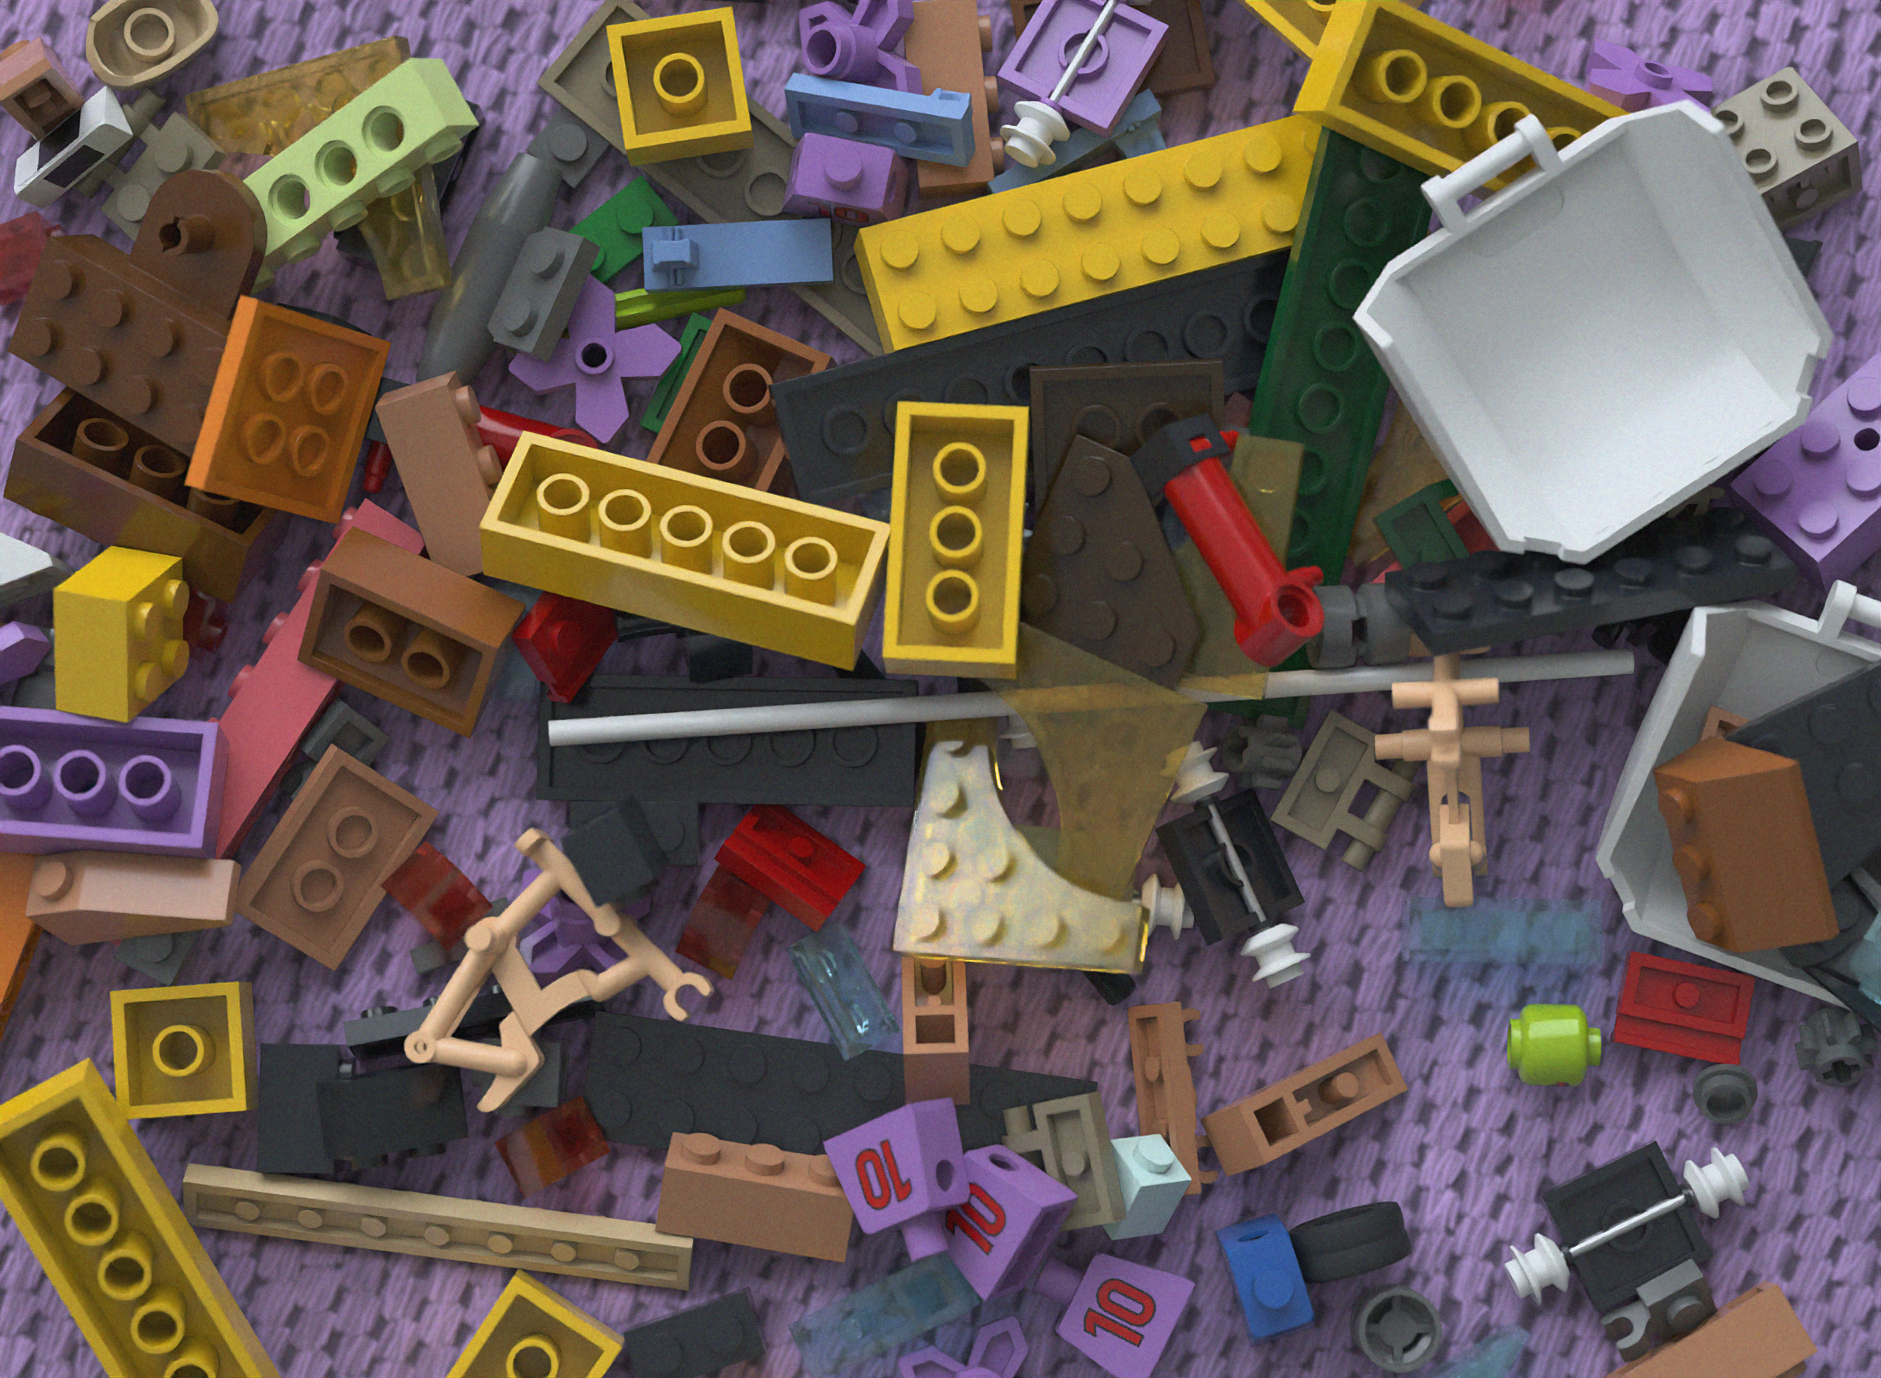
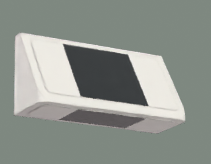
(71, 150)

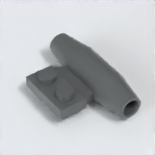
(509, 279)

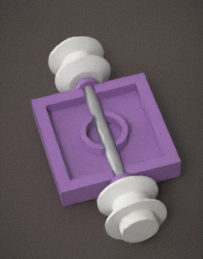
(1078, 65)

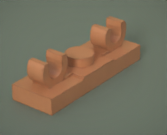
(1165, 1083)

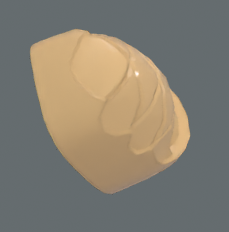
(147, 40)

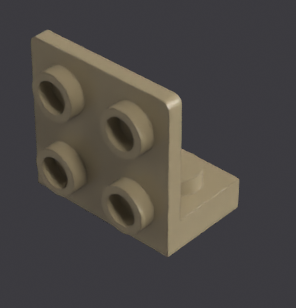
(1791, 147)

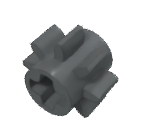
(1261, 752)
(1836, 1047)

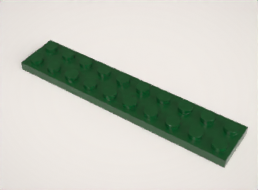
(1318, 369)

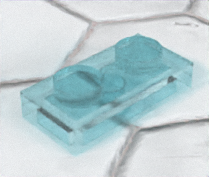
(843, 990)

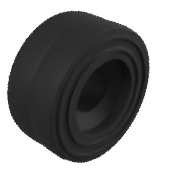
(1350, 1242)

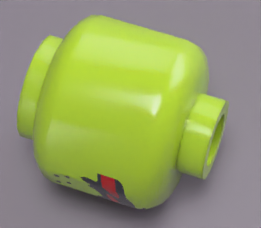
(1552, 1045)

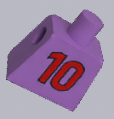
(845, 181)
(904, 1173)
(1005, 1222)
(1116, 1309)

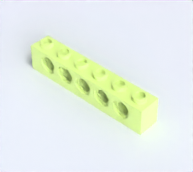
(433, 122)

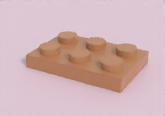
(330, 855)

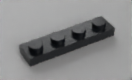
(385, 1030)

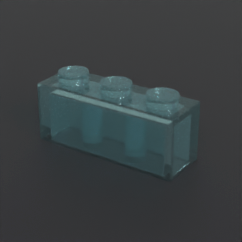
(1502, 931)

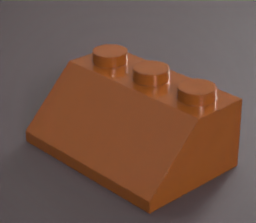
(724, 413)
(409, 631)
(1745, 847)

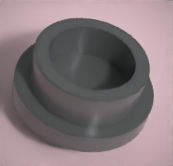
(1725, 1093)

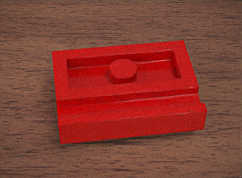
(564, 641)
(790, 863)
(1682, 1008)

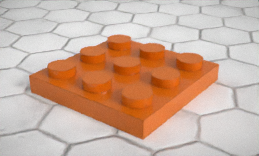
(288, 411)

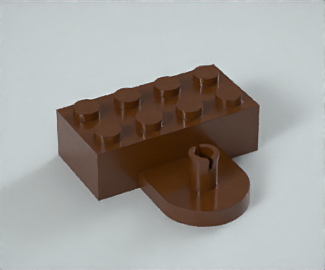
(153, 323)

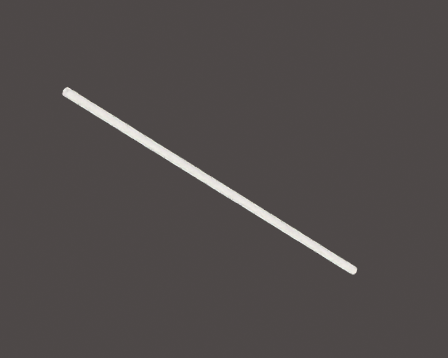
(992, 705)

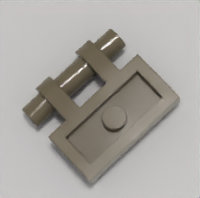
(170, 150)
(1328, 782)
(1074, 1153)

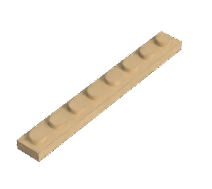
(436, 1226)

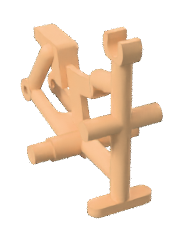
(1453, 764)
(495, 949)

